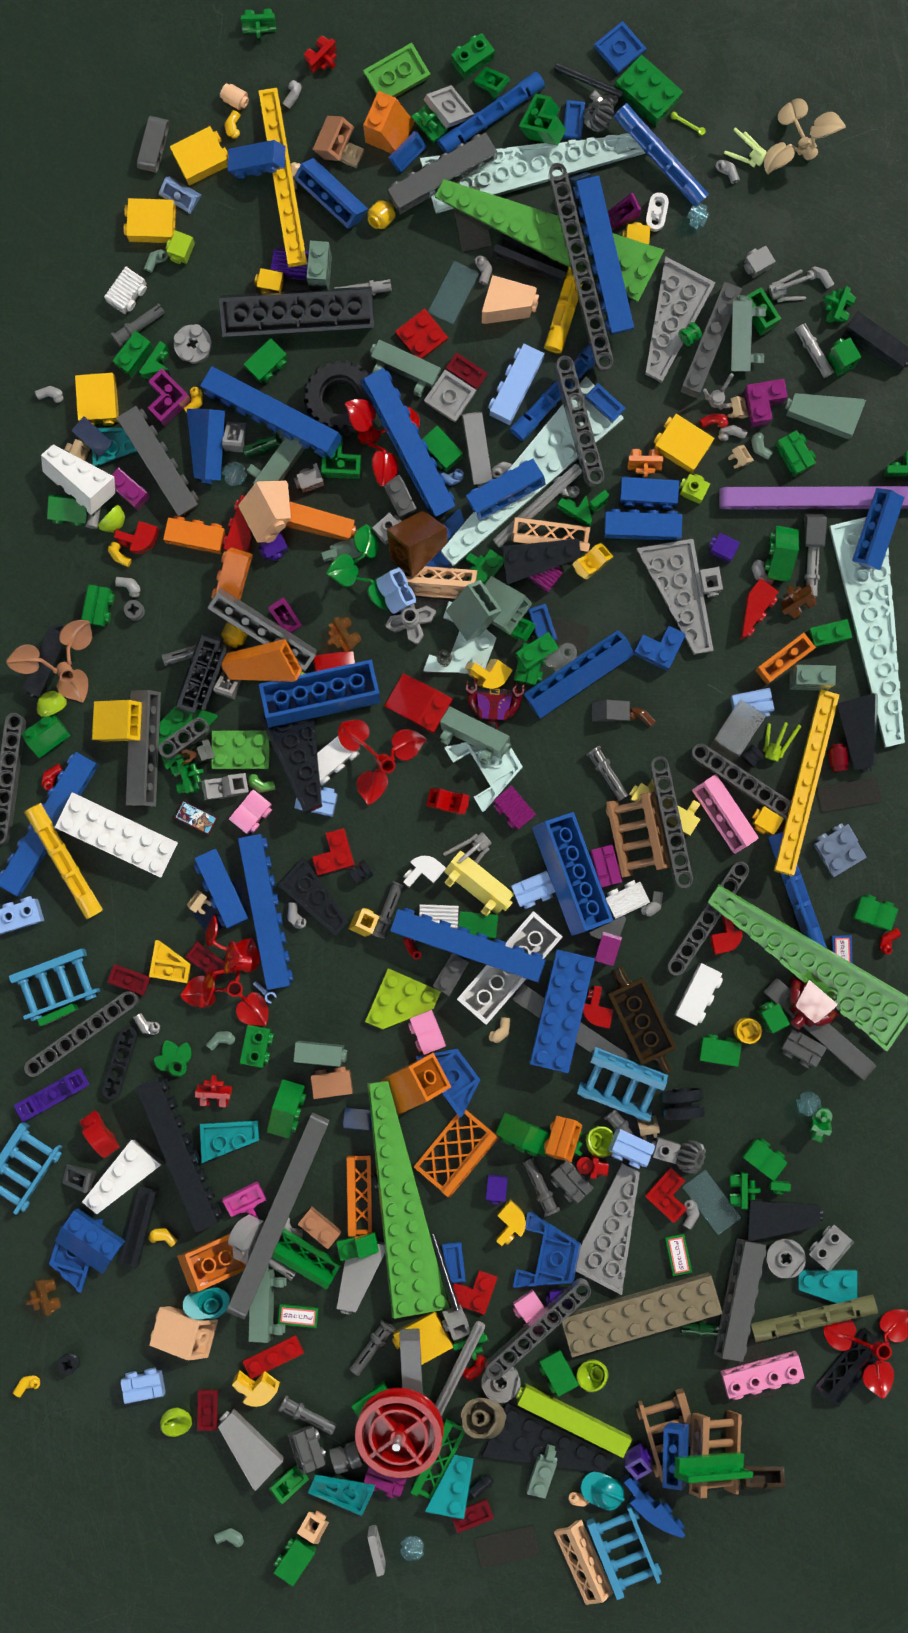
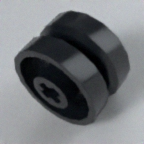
(682, 1103)

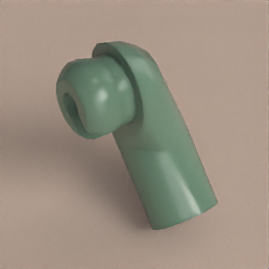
(155, 258)

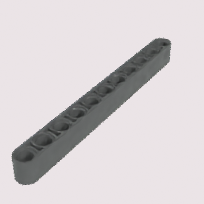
(580, 258)
(278, 1216)

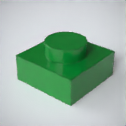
(779, 1187)

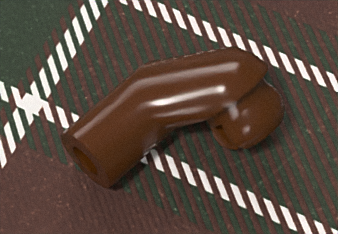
(643, 715)

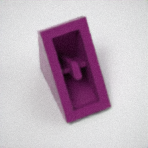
(624, 212)
(284, 615)
(607, 948)

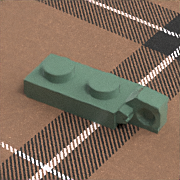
(343, 547)
(542, 1473)

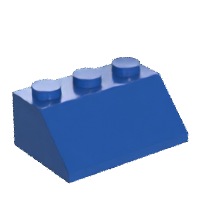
(89, 1240)

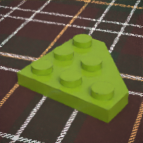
(400, 1000)

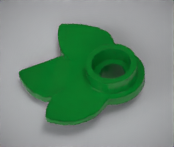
(173, 1055)

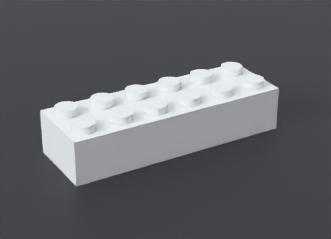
(116, 834)
(494, 986)

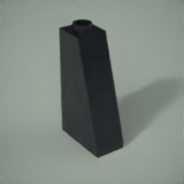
(876, 341)
(52, 652)
(860, 727)
(778, 1217)

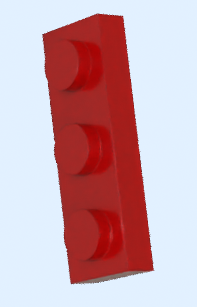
(273, 1356)

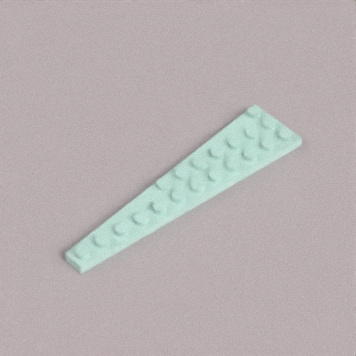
(530, 164)
(553, 453)
(874, 624)

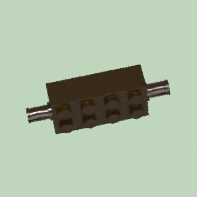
(641, 1020)

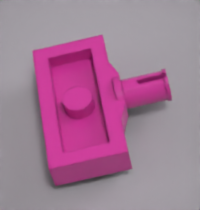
(244, 1200)

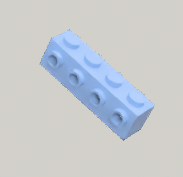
(516, 384)
(20, 915)

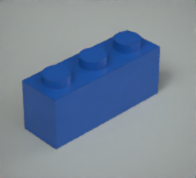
(256, 159)
(649, 492)
(674, 1445)

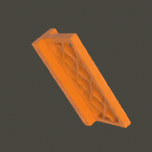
(470, 1161)

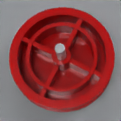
(399, 1432)

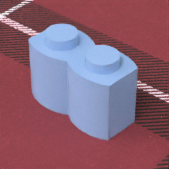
(396, 590)

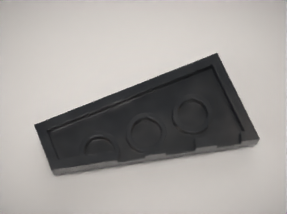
(533, 558)
(311, 894)

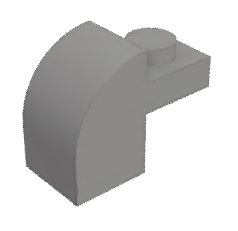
(225, 787)
(244, 1236)

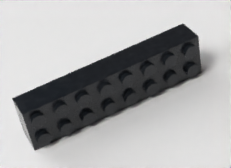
(296, 311)
(179, 1153)

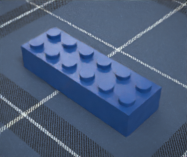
(320, 693)
(572, 873)
(561, 1011)

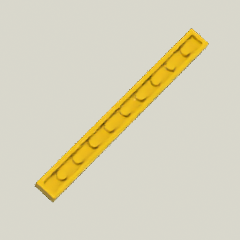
(283, 181)
(806, 783)

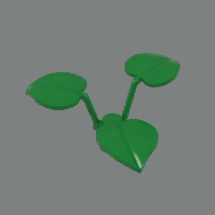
(345, 571)

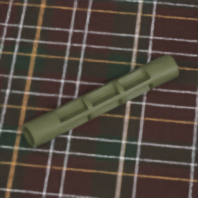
(814, 1318)

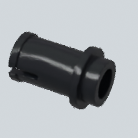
(481, 1485)

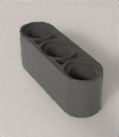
(153, 144)
(174, 739)

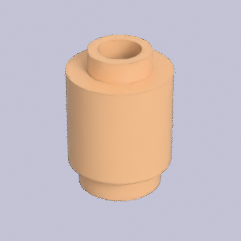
(234, 96)

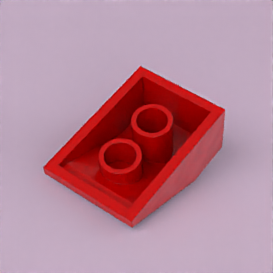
(418, 703)

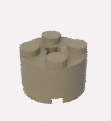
(473, 1421)

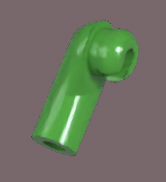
(259, 786)

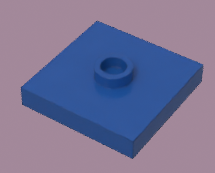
(620, 47)

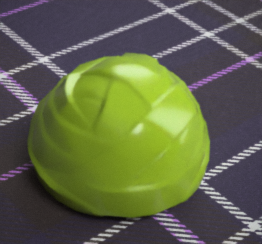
(113, 520)
(50, 703)
(598, 1141)
(592, 1375)
(175, 1422)

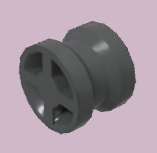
(137, 612)

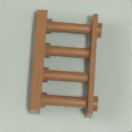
(656, 834)
(678, 1402)
(701, 1444)

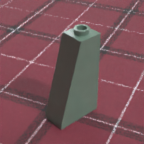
(827, 413)

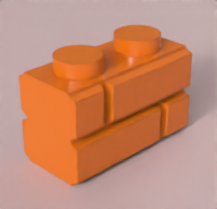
(563, 1138)

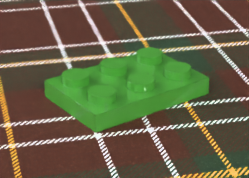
(397, 72)
(240, 750)

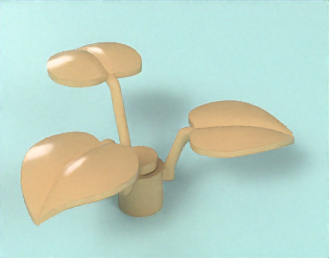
(823, 126)

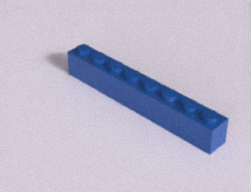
(604, 255)
(271, 412)
(407, 442)
(31, 849)
(264, 911)
(473, 947)

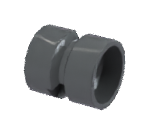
(346, 1457)

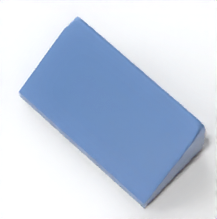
(183, 196)

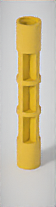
(563, 315)
(62, 859)

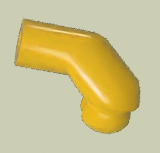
(196, 399)
(113, 549)

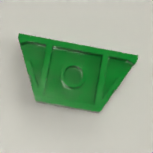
(175, 721)

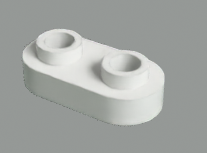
(657, 213)

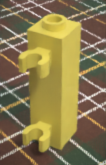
(687, 817)
(479, 884)

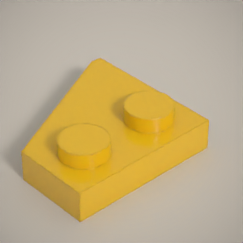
(168, 964)

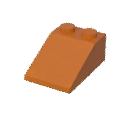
(209, 1264)

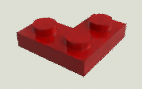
(340, 854)
(662, 1195)
(478, 1296)

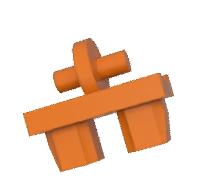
(645, 464)

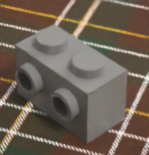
(831, 1247)

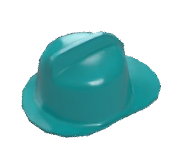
(206, 1304)
(602, 1490)

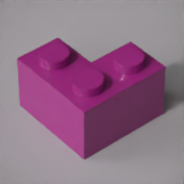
(760, 397)
(171, 398)

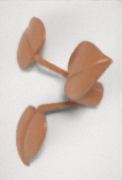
(72, 683)

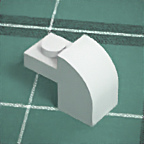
(424, 864)

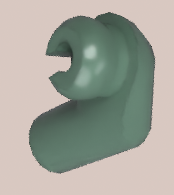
(758, 446)
(220, 1037)
(230, 1535)

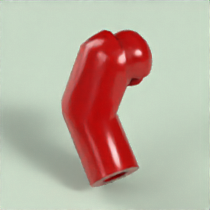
(721, 419)
(49, 776)
(886, 941)
(411, 948)
(476, 1370)

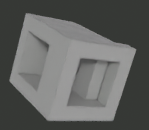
(309, 479)
(714, 576)

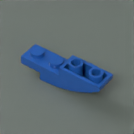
(656, 1513)

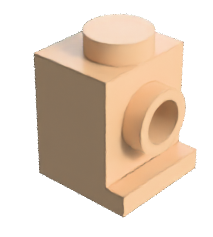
(307, 1530)

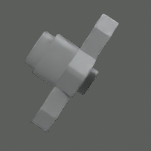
(421, 616)

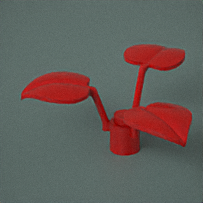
(361, 415)
(406, 746)
(233, 961)
(252, 1009)
(876, 1376)

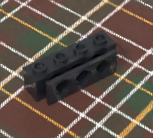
(197, 671)

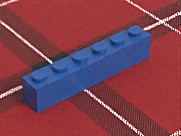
(579, 674)

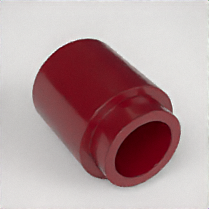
(838, 757)

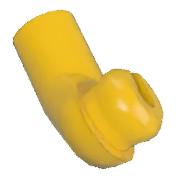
(230, 125)
(162, 1234)
(25, 1383)

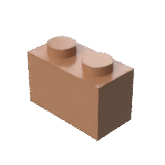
(333, 138)
(331, 1083)
(319, 1227)

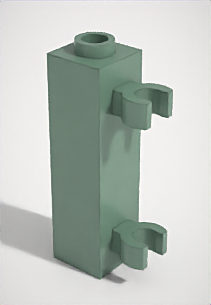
(741, 334)
(406, 365)
(280, 462)
(475, 733)
(262, 1309)

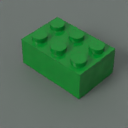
(649, 91)

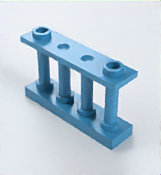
(57, 964)
(630, 1069)
(11, 1150)
(605, 1547)

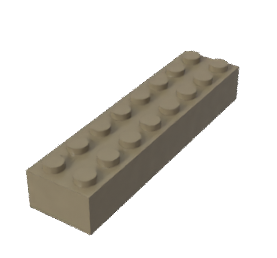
(641, 1314)

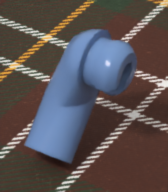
(453, 478)

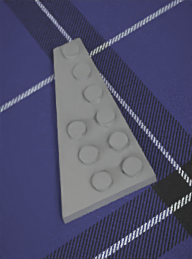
(678, 304)
(679, 583)
(608, 1238)

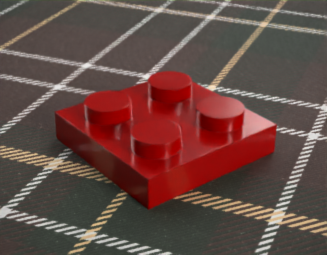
(421, 335)

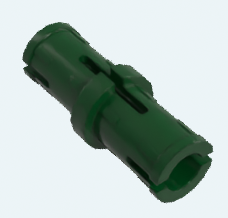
(262, 445)
(700, 1329)

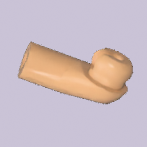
(577, 1499)

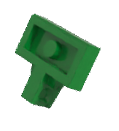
(485, 566)

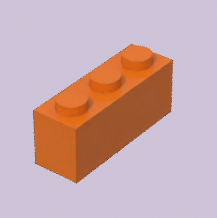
(194, 535)
(234, 572)
(785, 658)

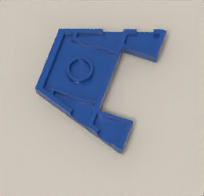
(556, 1259)

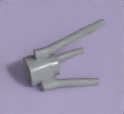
(778, 289)
(717, 397)
(480, 843)

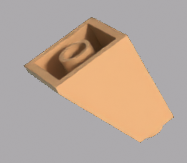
(508, 301)
(266, 509)
(182, 1335)

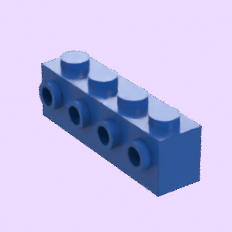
(330, 193)
(505, 489)
(643, 525)
(878, 528)
(221, 888)

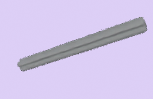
(539, 503)
(459, 1366)

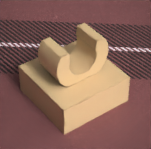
(352, 155)
(739, 408)
(78, 449)
(742, 456)
(197, 901)
(647, 1128)

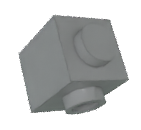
(758, 261)
(385, 523)
(665, 1150)
(456, 1323)

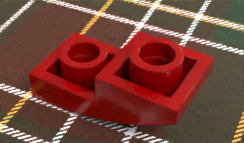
(332, 660)

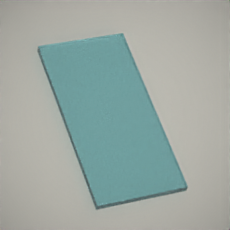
(453, 292)
(711, 1202)

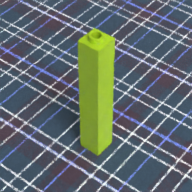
(573, 1420)

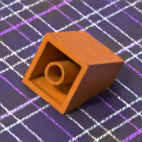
(387, 123)
(417, 1083)

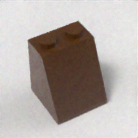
(416, 542)

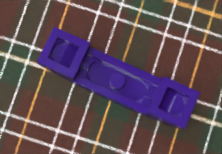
(51, 1095)

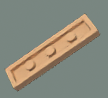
(528, 538)
(436, 585)
(587, 1563)

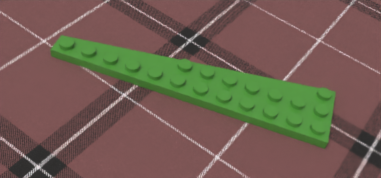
(543, 233)
(859, 995)
(409, 1252)

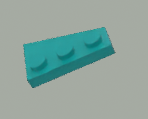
(121, 446)
(226, 1136)
(833, 1285)
(453, 1490)
(343, 1493)

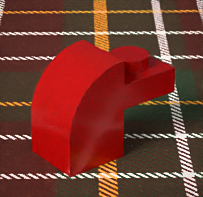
(142, 541)
(447, 801)
(728, 940)
(596, 1014)
(98, 1135)

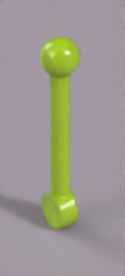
(701, 131)

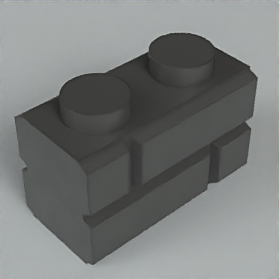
(400, 498)
(450, 974)
(803, 1048)
(571, 1181)
(307, 1449)

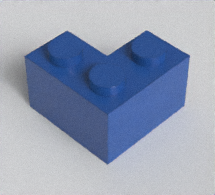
(663, 652)

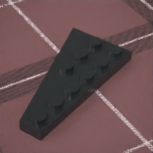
(298, 755)
(527, 1437)

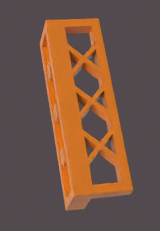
(351, 1195)

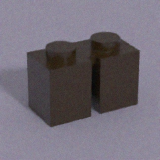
(764, 1477)

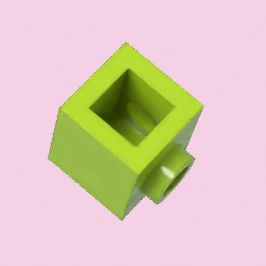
(180, 247)
(694, 488)

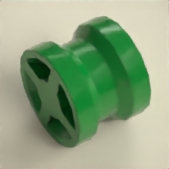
(690, 334)

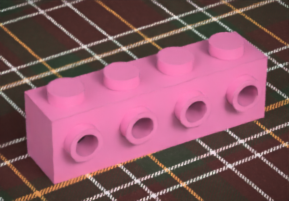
(725, 814)
(762, 1375)

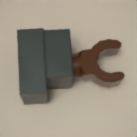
(201, 753)

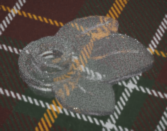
(559, 659)

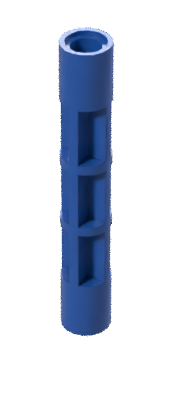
(501, 106)
(660, 155)
(530, 420)
(799, 898)

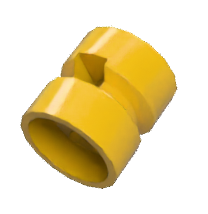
(747, 1030)

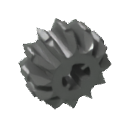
(598, 114)
(691, 1156)

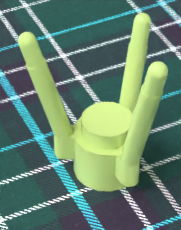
(757, 155)

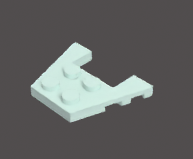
(474, 650)
(497, 772)

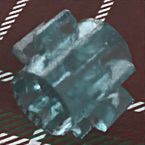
(698, 215)
(234, 473)
(808, 1103)
(412, 1548)

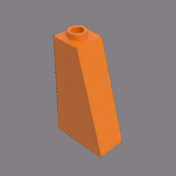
(320, 522)
(263, 663)

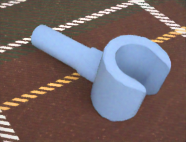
(264, 991)

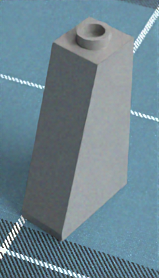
(477, 448)
(356, 1279)
(250, 1448)

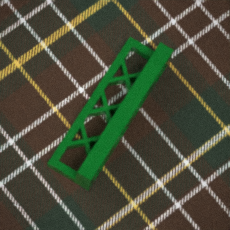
(300, 1261)
(711, 1467)
(422, 1477)

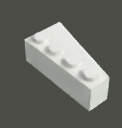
(77, 477)
(125, 1172)

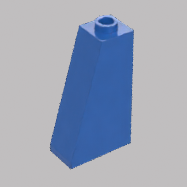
(206, 438)

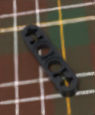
(122, 1063)

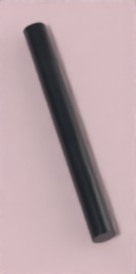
(588, 80)
(444, 1273)

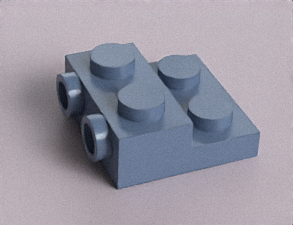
(839, 849)

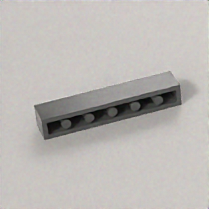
(451, 167)
(710, 340)
(157, 461)
(259, 626)
(143, 754)
(740, 1300)

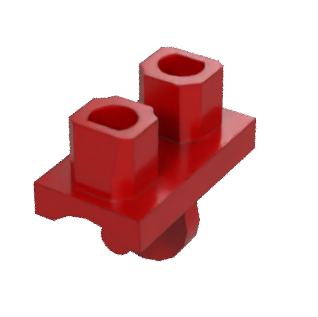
(324, 57)
(213, 1089)
(592, 1166)

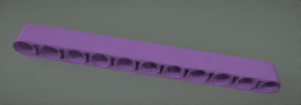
(802, 497)

